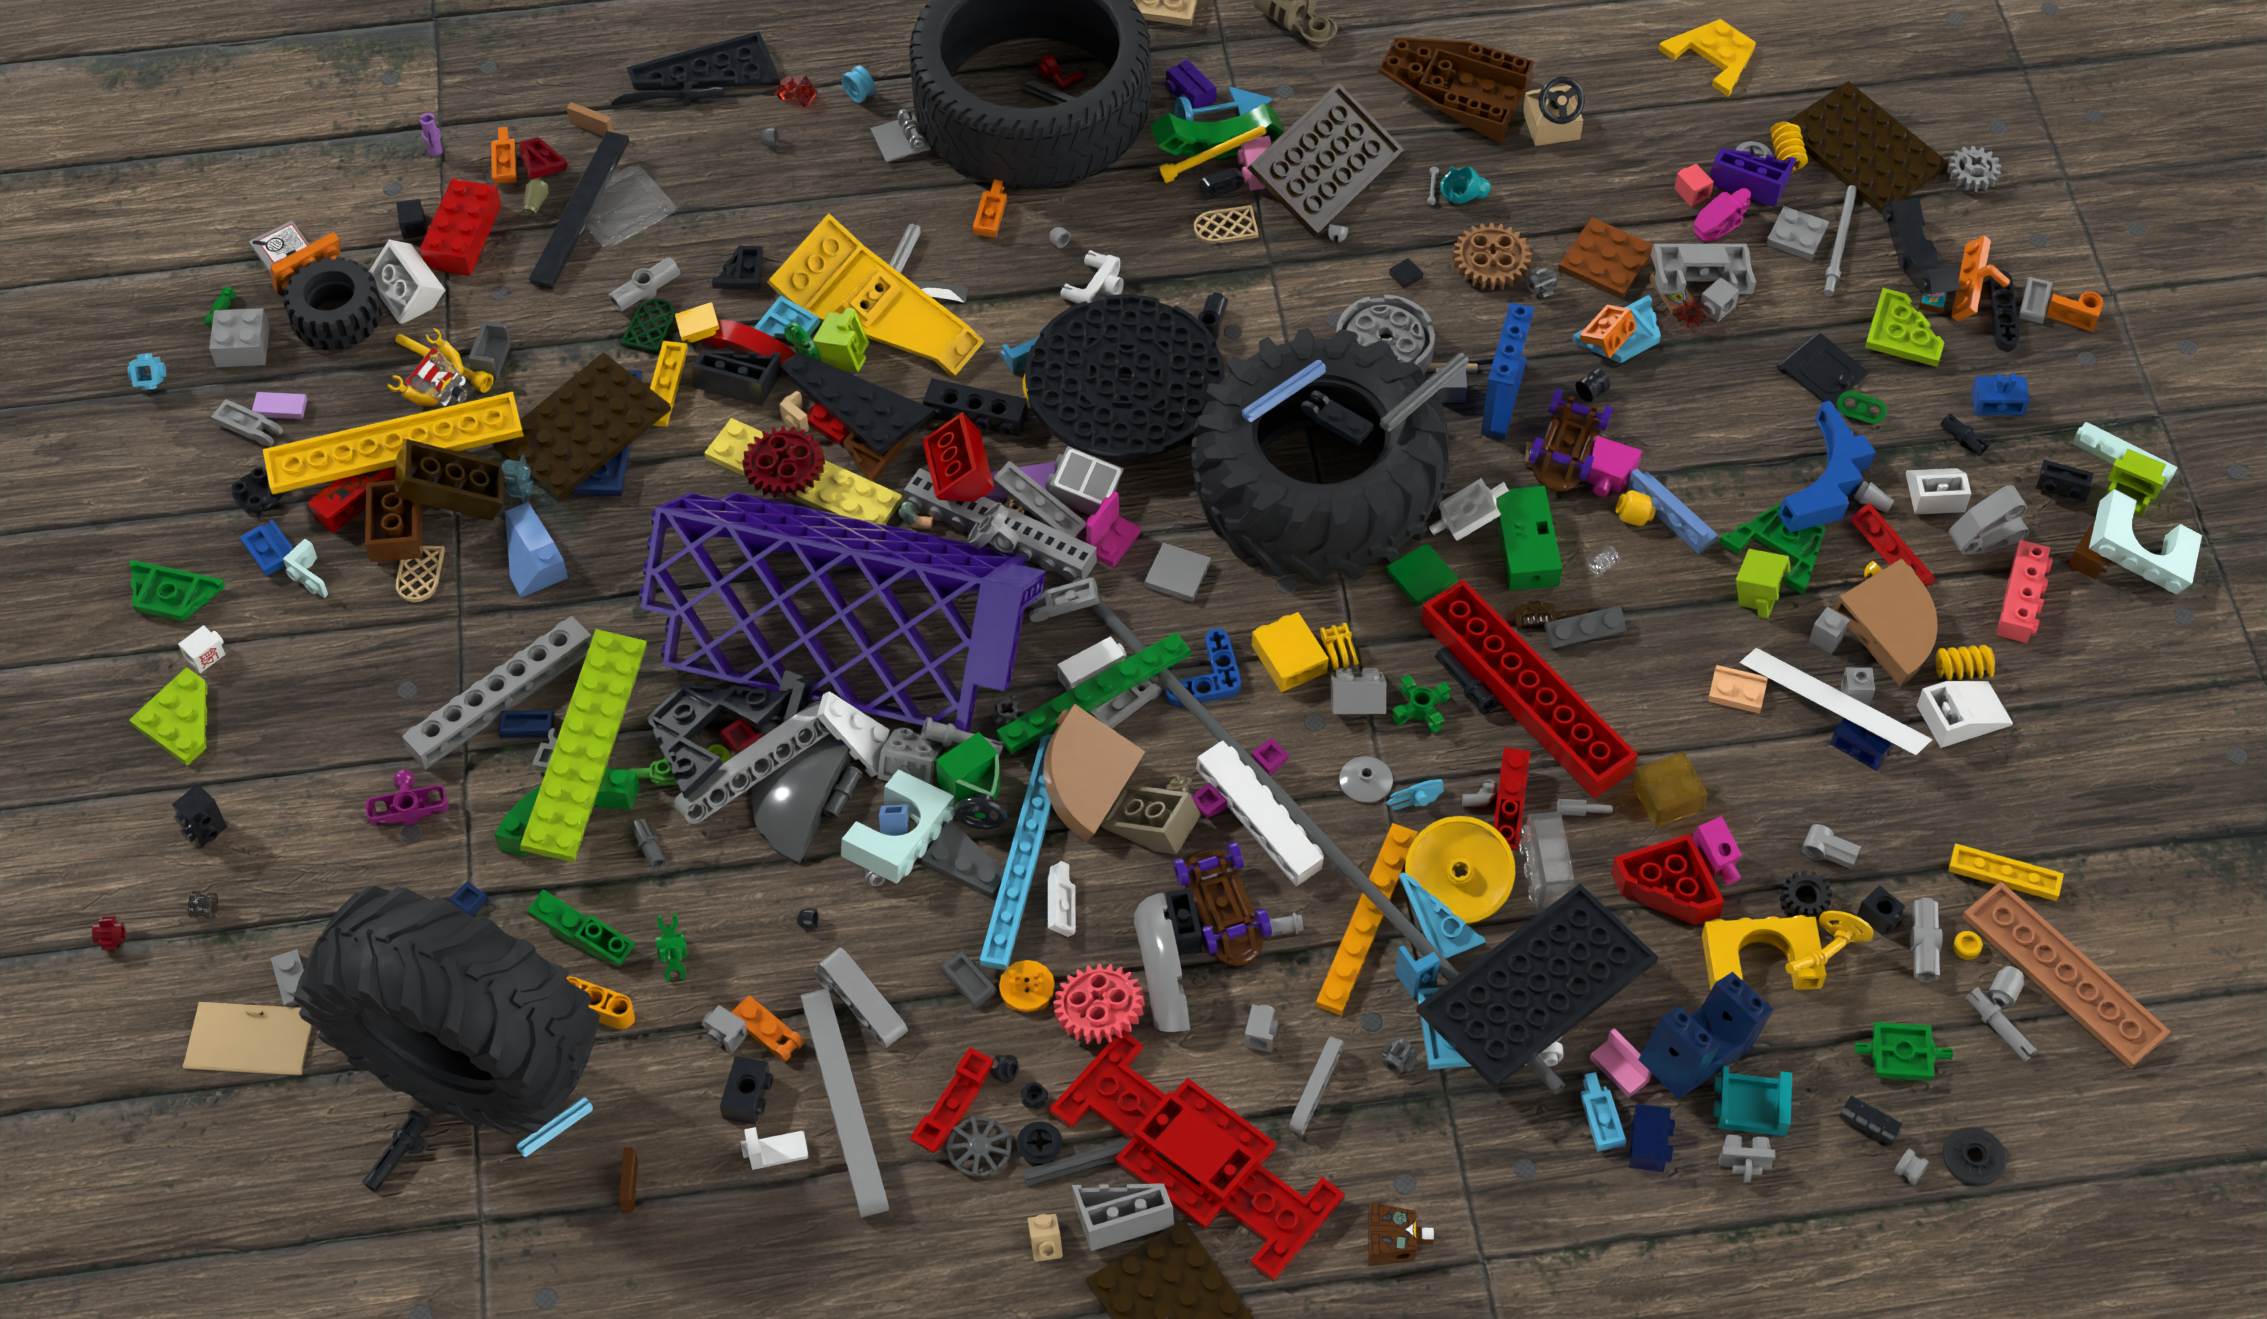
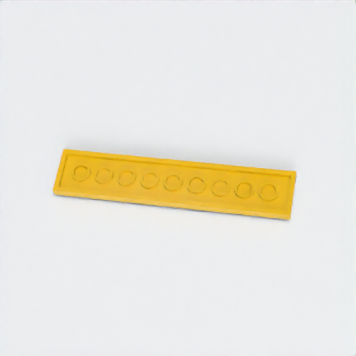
(378, 444)

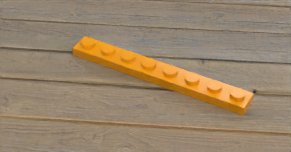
(1365, 922)

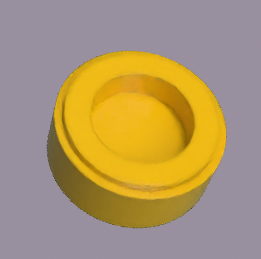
(1967, 945)

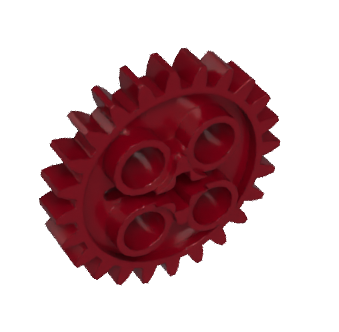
(783, 462)

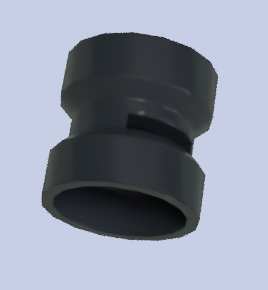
(1595, 383)

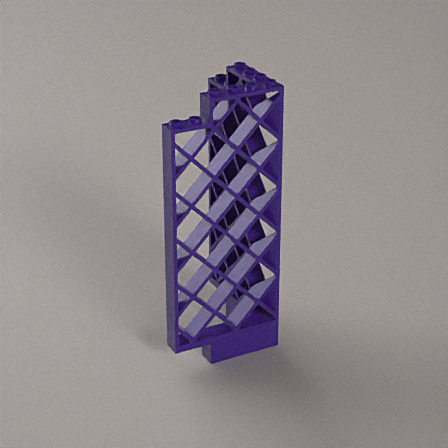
(832, 540)

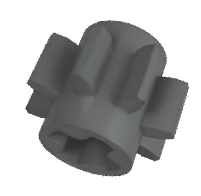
(1542, 282)
(1006, 712)
(1399, 1056)

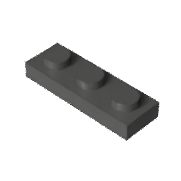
(1585, 627)

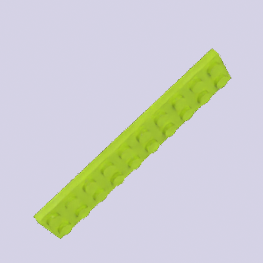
(583, 746)

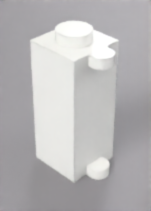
(1090, 663)

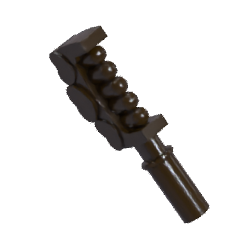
(1540, 613)

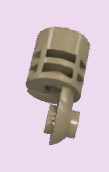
(1300, 16)

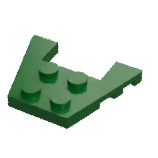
(1769, 529)

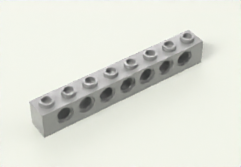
(512, 688)

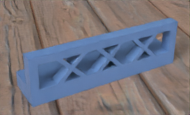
(1674, 512)

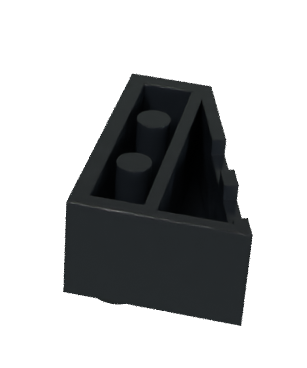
(737, 376)

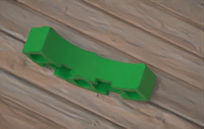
(1192, 138)
(616, 790)

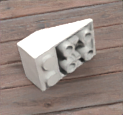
(1961, 710)

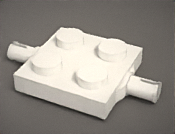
(1469, 509)

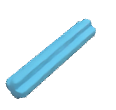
(554, 1126)

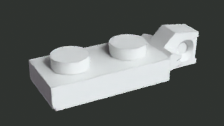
(1061, 900)

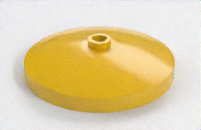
(1466, 846)

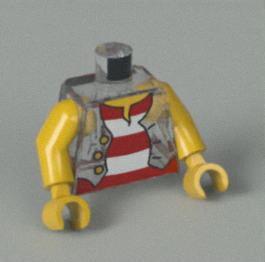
(435, 378)

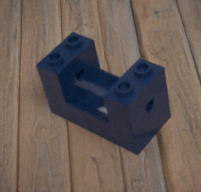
(1696, 1046)

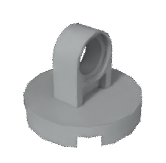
(992, 529)

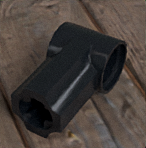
(1213, 313)

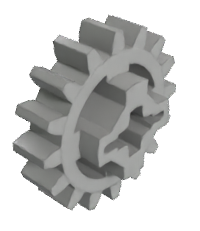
(1974, 168)

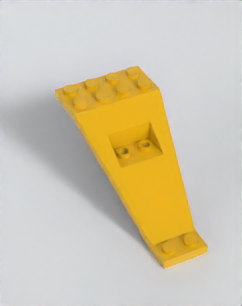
(839, 272)

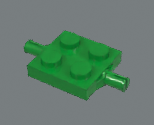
(1903, 1051)

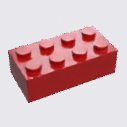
(460, 227)

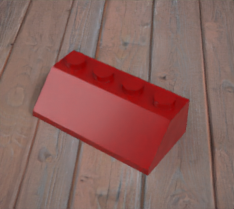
(958, 461)

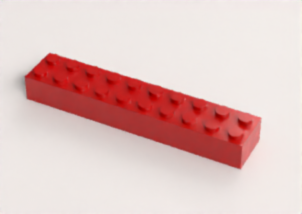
(1529, 688)

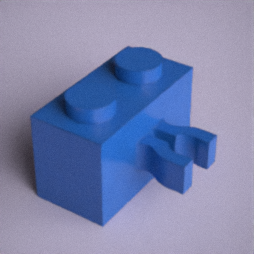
(2000, 395)

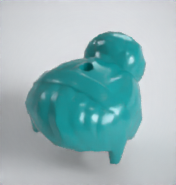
(1465, 181)

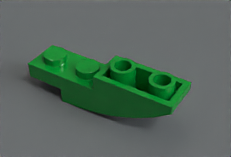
(579, 931)

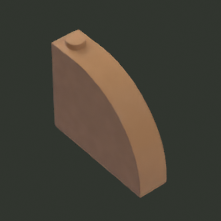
(1893, 619)
(1086, 770)

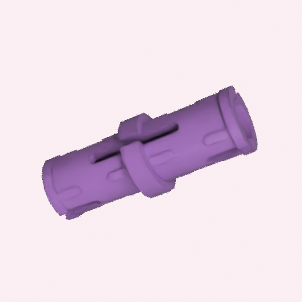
(431, 134)

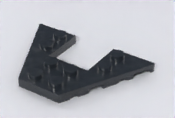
(691, 710)

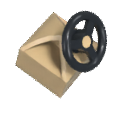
(1554, 112)

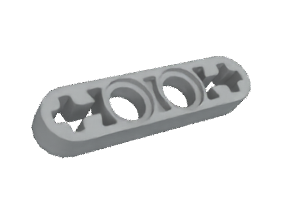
(1316, 1085)

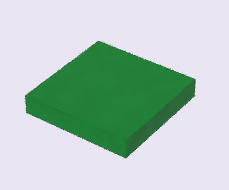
(1421, 574)

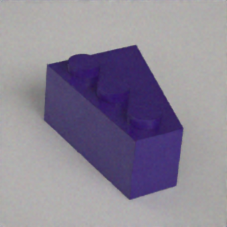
(1763, 177)

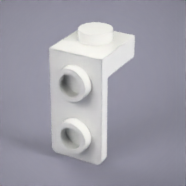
(773, 1149)

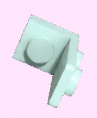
(297, 563)

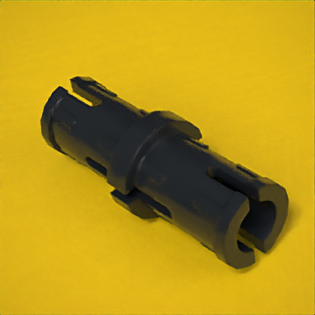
(1964, 434)

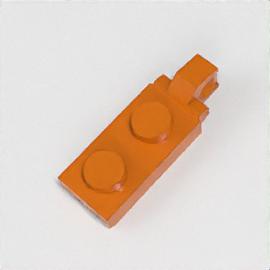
(503, 158)
(990, 211)

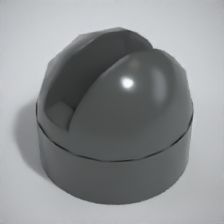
(770, 137)

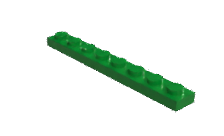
(1095, 691)

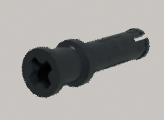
(1473, 687)
(403, 1140)

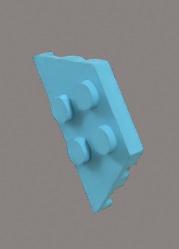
(1644, 337)

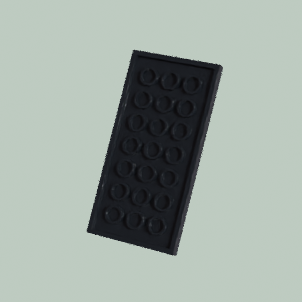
(1536, 985)

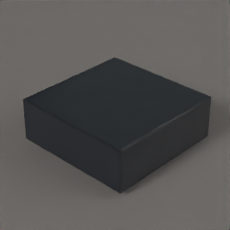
(1405, 273)

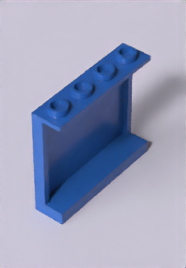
(1506, 372)

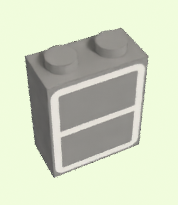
(1083, 480)

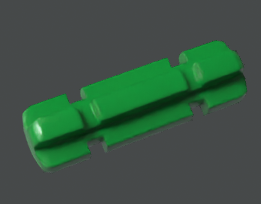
(222, 303)

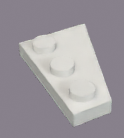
(855, 728)

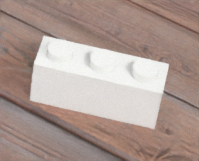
(405, 281)

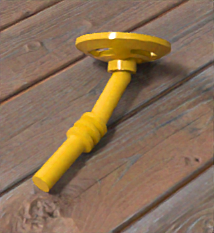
(1842, 934)

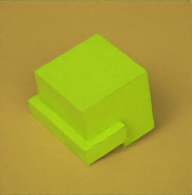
(842, 341)
(2137, 478)
(1761, 580)

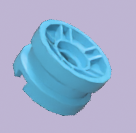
(858, 84)

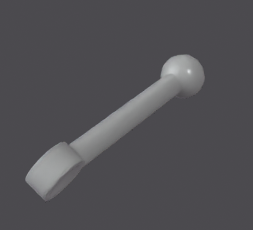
(1434, 171)

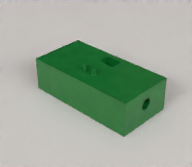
(1527, 539)

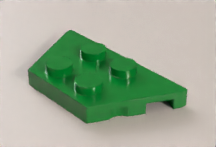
(170, 591)

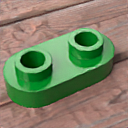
(1862, 407)

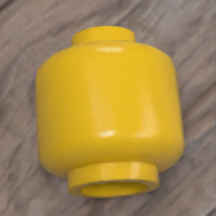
(1635, 508)

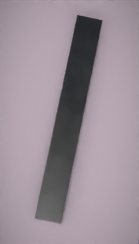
(579, 210)

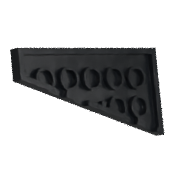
(720, 64)
(863, 408)

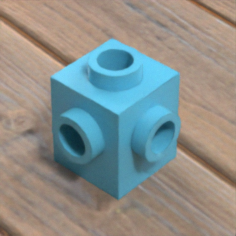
(140, 377)

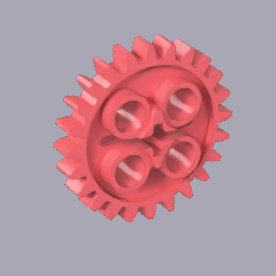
(1099, 1003)

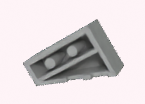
(1122, 1213)

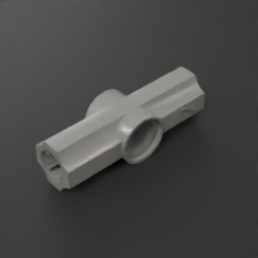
(644, 284)
(1926, 940)

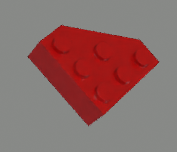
(1670, 880)

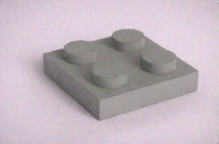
(1797, 233)

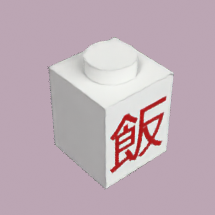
(202, 648)

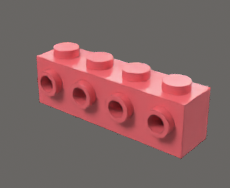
(2023, 592)

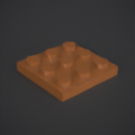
(1606, 258)

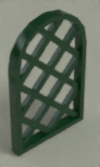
(627, 342)

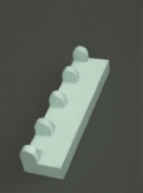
(2111, 447)

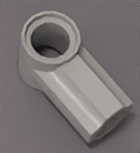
(1823, 844)

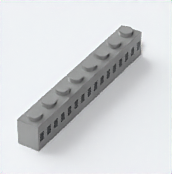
(1037, 541)

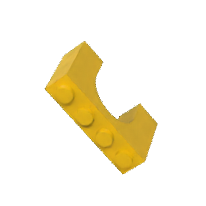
(1791, 935)

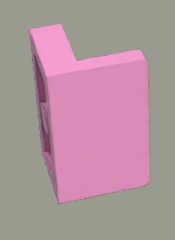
(1621, 1064)

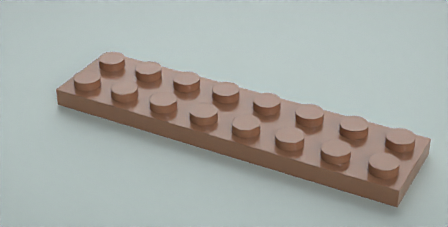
(2066, 975)

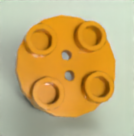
(1040, 986)

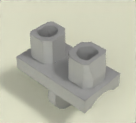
(1746, 1160)

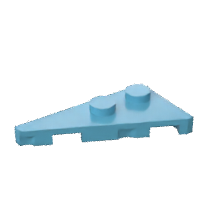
(1439, 925)

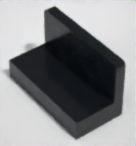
(800, 696)

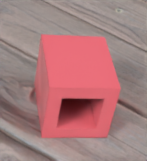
(1693, 185)

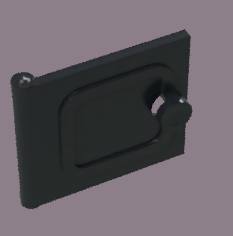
(1820, 365)

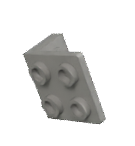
(909, 754)

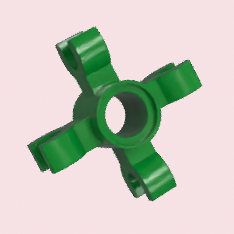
(1421, 695)
(671, 947)

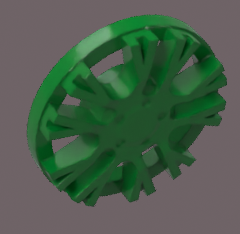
(801, 340)

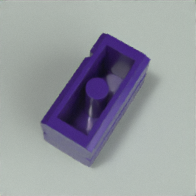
(1189, 82)

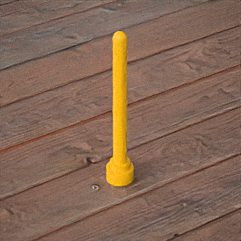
(1171, 171)
(480, 379)

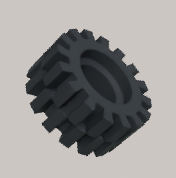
(1810, 884)

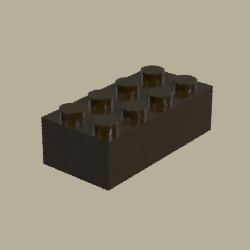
(449, 480)

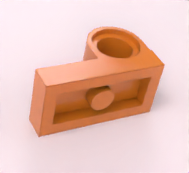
(2079, 314)

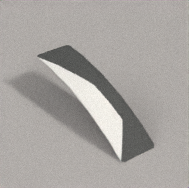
(943, 290)

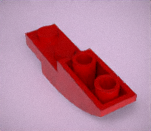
(1511, 794)

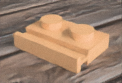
(1737, 689)

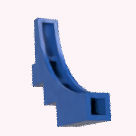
(1827, 497)

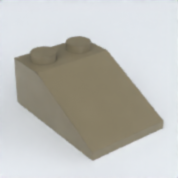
(1152, 817)

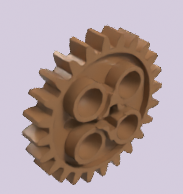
(1492, 256)

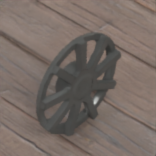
(979, 1145)

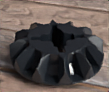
(1029, 1136)

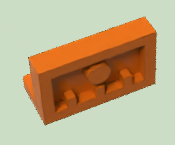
(1609, 329)

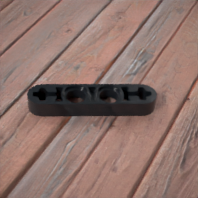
(2004, 310)

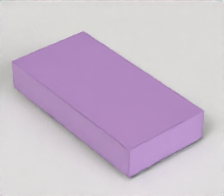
(280, 405)

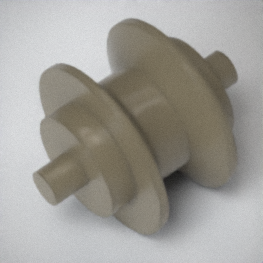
(1181, 784)

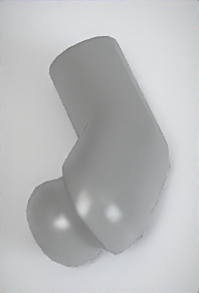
(1483, 797)

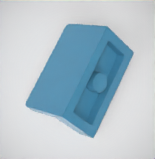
(1416, 974)

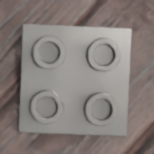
(900, 137)

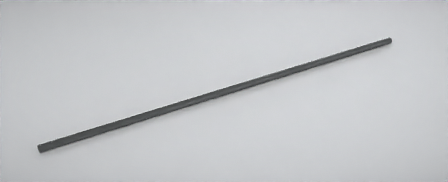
(1300, 817)

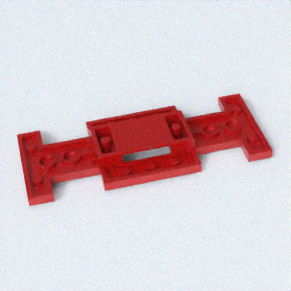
(1204, 1142)

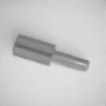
(1579, 807)

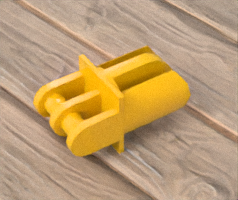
(1337, 644)

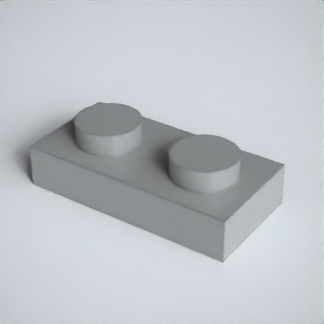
(288, 970)

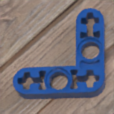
(1215, 681)

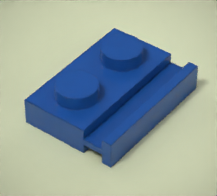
(267, 547)

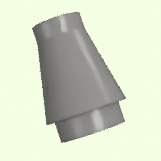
(1872, 494)

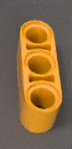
(610, 1004)

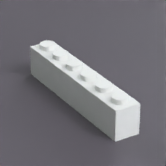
(1260, 813)

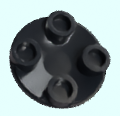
(253, 491)

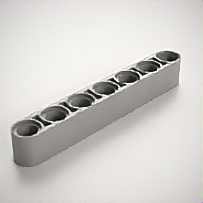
(745, 768)

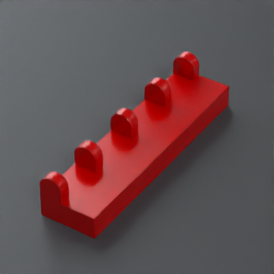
(1887, 542)

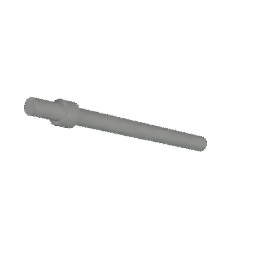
(1833, 272)

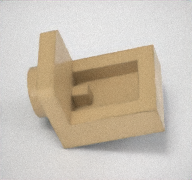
(792, 413)
(1045, 1237)

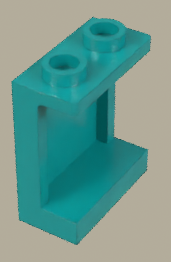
(1753, 1103)

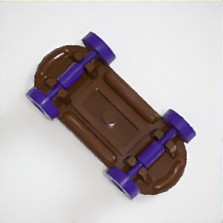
(1566, 447)
(1222, 905)

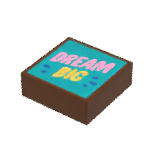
(1933, 302)

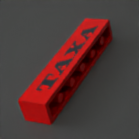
(345, 498)

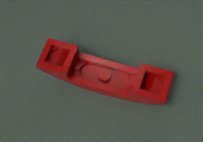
(748, 340)
(954, 1101)

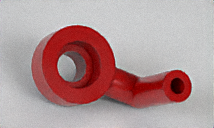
(1049, 68)

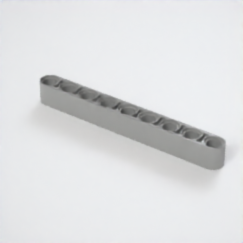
(844, 1103)

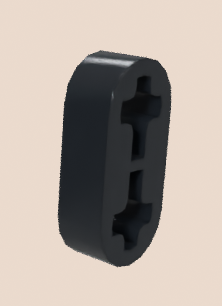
(1221, 183)

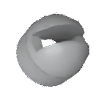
(1336, 230)
(1059, 237)

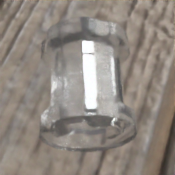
(1603, 561)

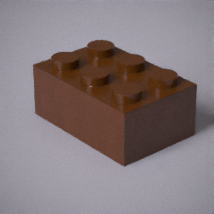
(392, 524)

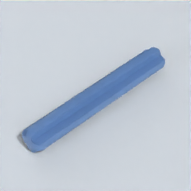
(1283, 391)

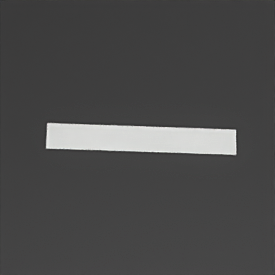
(1836, 701)

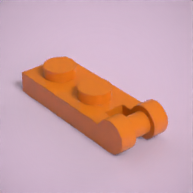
(768, 1029)

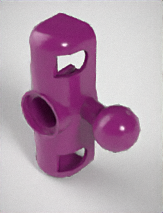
(396, 802)

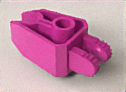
(1722, 215)

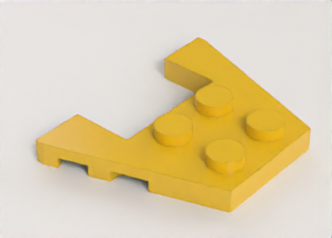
(1719, 45)

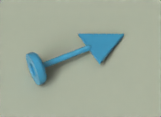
(1243, 100)

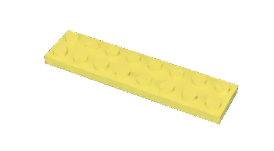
(835, 493)

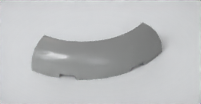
(1161, 965)

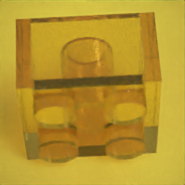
(1669, 789)

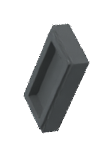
(968, 979)

